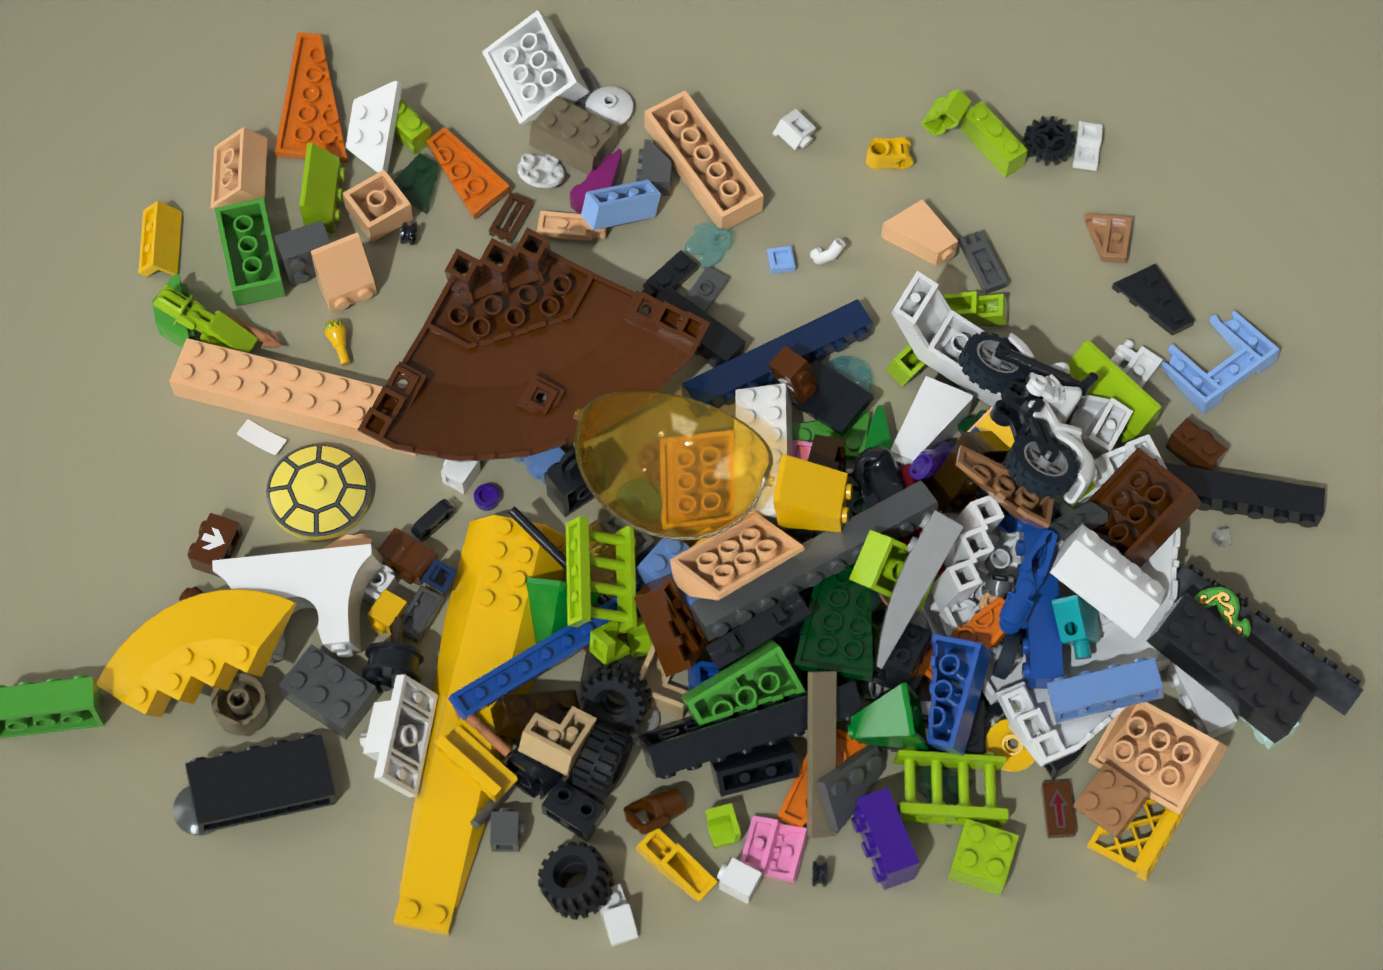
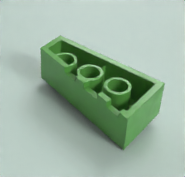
(749, 682)

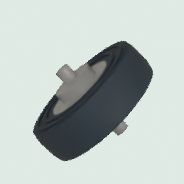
(1006, 655)

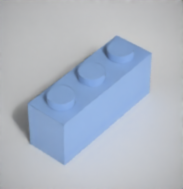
(620, 204)

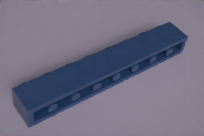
(810, 341)

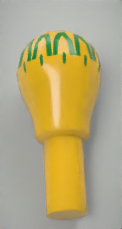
(336, 333)

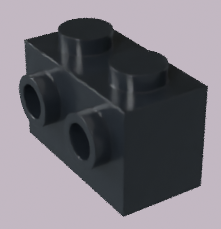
(574, 809)

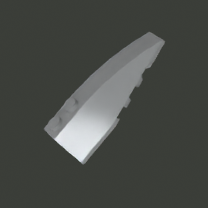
(915, 577)

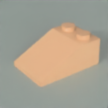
(343, 272)

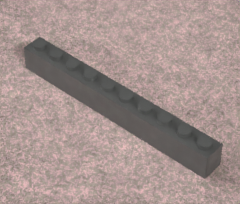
(821, 558)

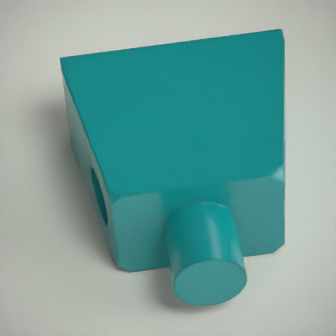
(1077, 624)

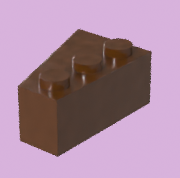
(670, 625)

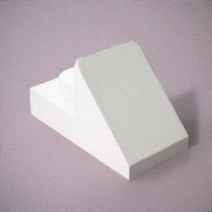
(618, 918)

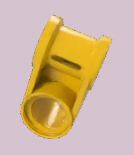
(889, 153)

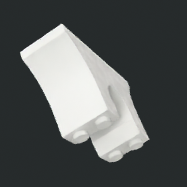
(317, 579)

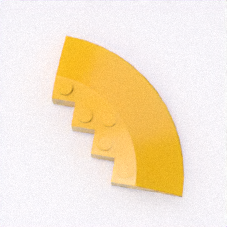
(195, 645)

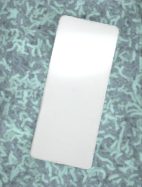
(261, 437)

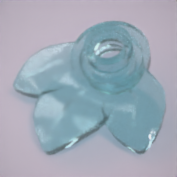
(705, 243)

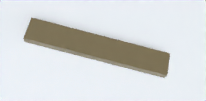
(820, 746)

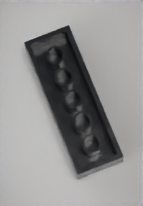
(1231, 668)

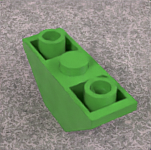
(175, 333)

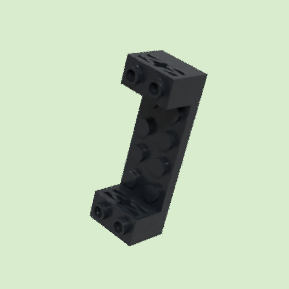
(904, 665)

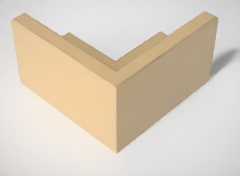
(664, 696)

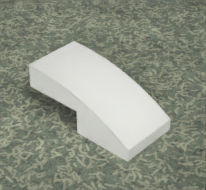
(1087, 146)

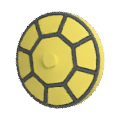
(318, 492)

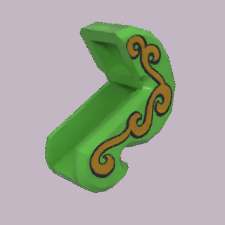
(1228, 608)

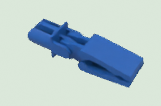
(1020, 603)

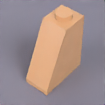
(921, 234)

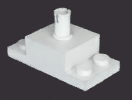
(401, 735)

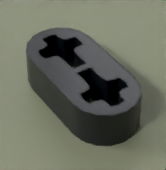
(433, 520)

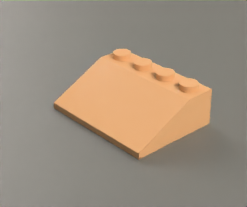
(732, 558)
(1159, 754)

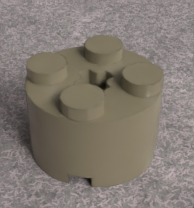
(252, 707)

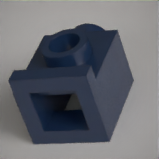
(439, 576)

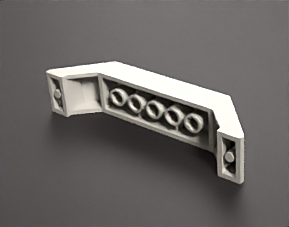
(940, 335)

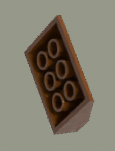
(1142, 507)

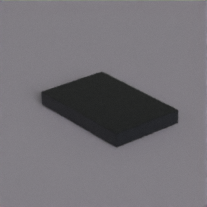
(836, 400)

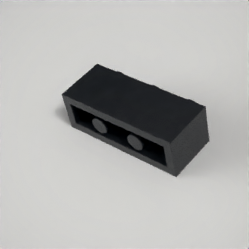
(755, 769)

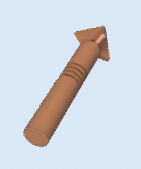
(268, 340)
(488, 734)

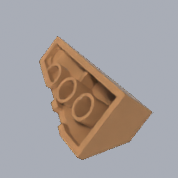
(1003, 489)

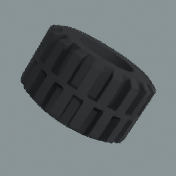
(602, 760)
(562, 867)

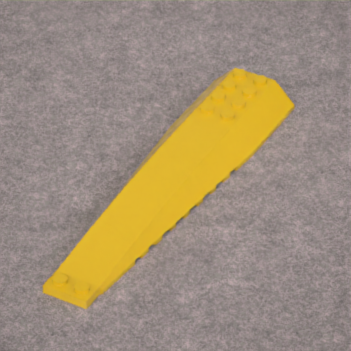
(482, 629)

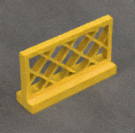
(1154, 845)

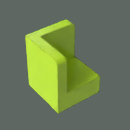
(639, 640)
(606, 644)
(722, 825)

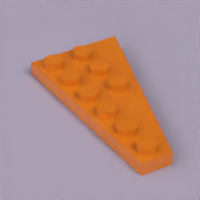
(309, 104)

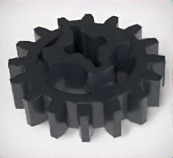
(1049, 140)

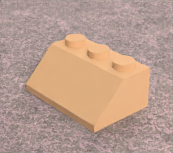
(239, 168)

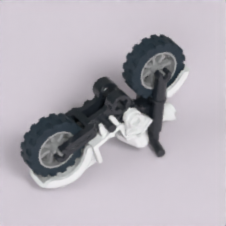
(1046, 449)

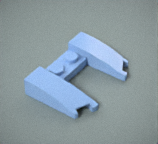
(1252, 355)

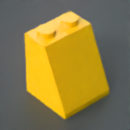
(811, 496)

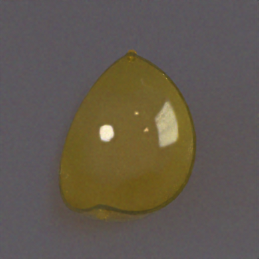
(670, 463)

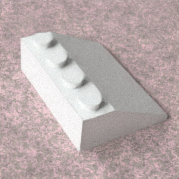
(534, 67)

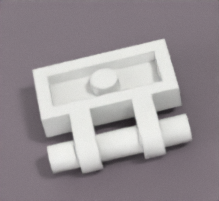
(1141, 364)

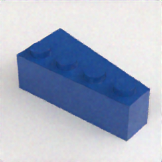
(955, 691)

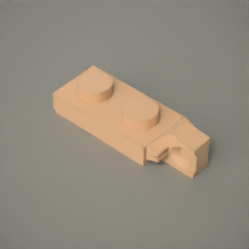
(567, 226)

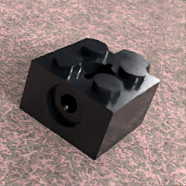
(566, 485)

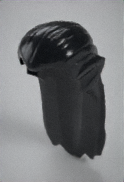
(877, 475)

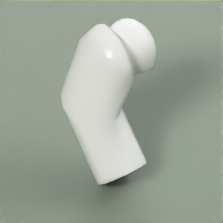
(821, 257)

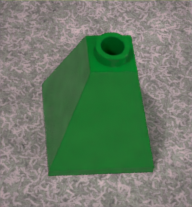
(549, 606)
(891, 721)

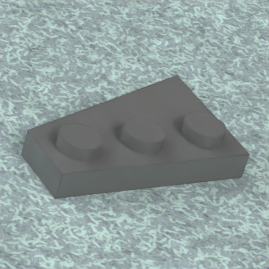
(847, 783)

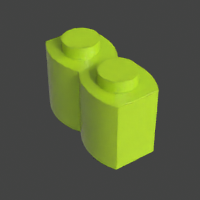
(946, 112)

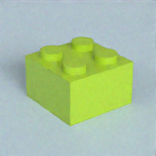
(983, 857)

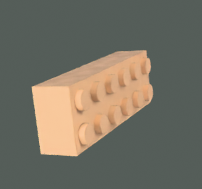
(703, 161)

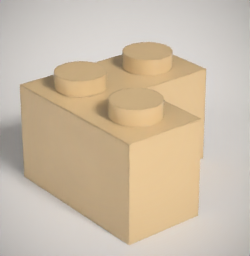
(555, 743)

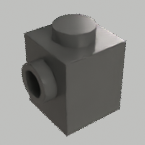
(506, 830)

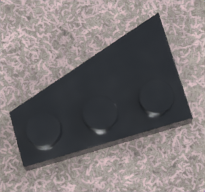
(1157, 298)

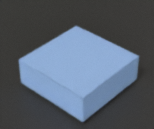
(781, 259)

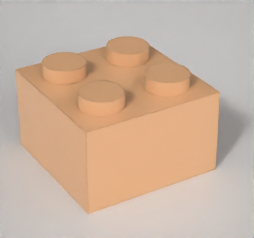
(377, 206)

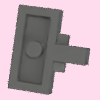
(1070, 519)

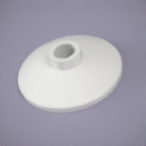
(617, 112)

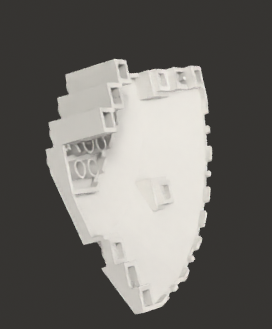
(987, 549)

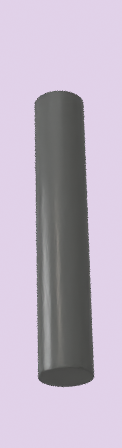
(489, 807)

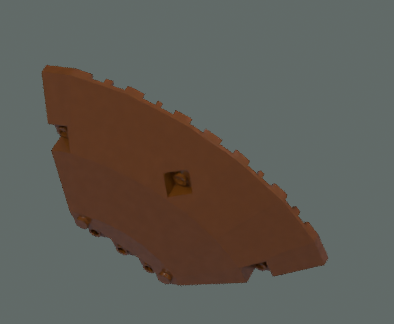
(519, 335)

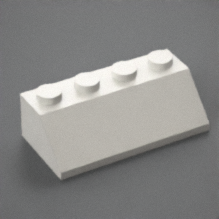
(1107, 580)

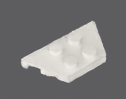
(374, 125)

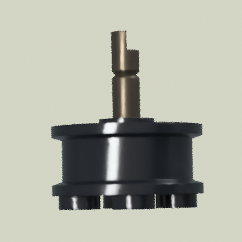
(392, 659)

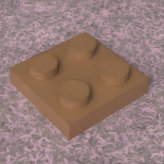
(1111, 800)

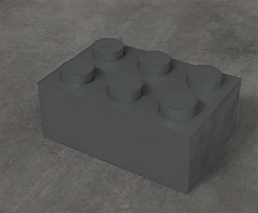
(328, 691)

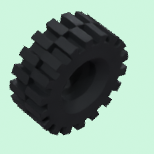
(624, 682)

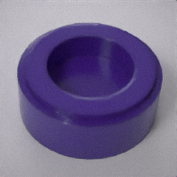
(486, 497)

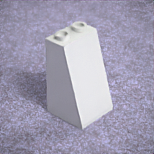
(930, 420)

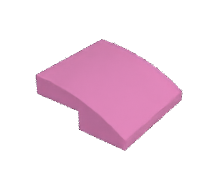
(774, 848)

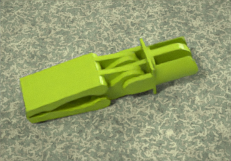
(215, 328)

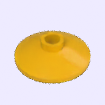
(997, 742)

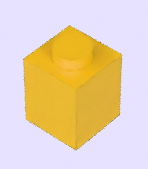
(384, 611)

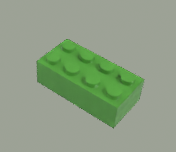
(249, 252)
(50, 706)

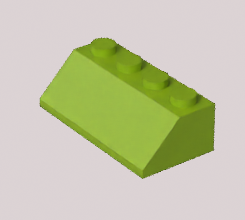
(1118, 385)

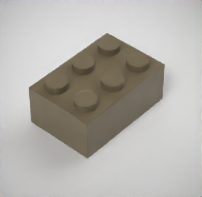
(573, 135)

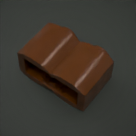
(406, 556)

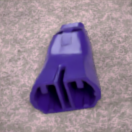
(929, 461)

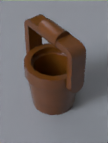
(659, 808)

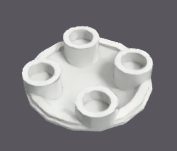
(540, 170)

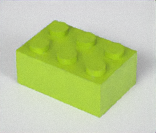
(881, 564)

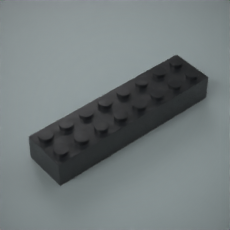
(690, 744)

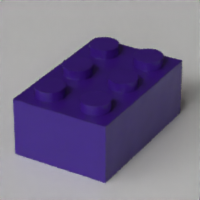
(884, 839)

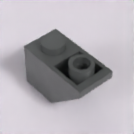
(655, 168)

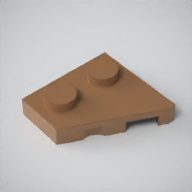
(1110, 235)

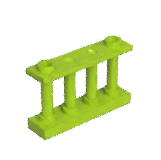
(578, 575)
(937, 811)

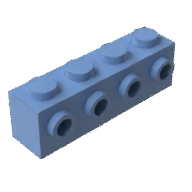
(1105, 689)

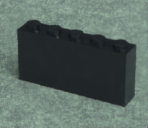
(260, 783)

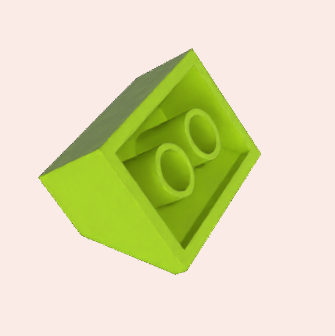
(321, 188)

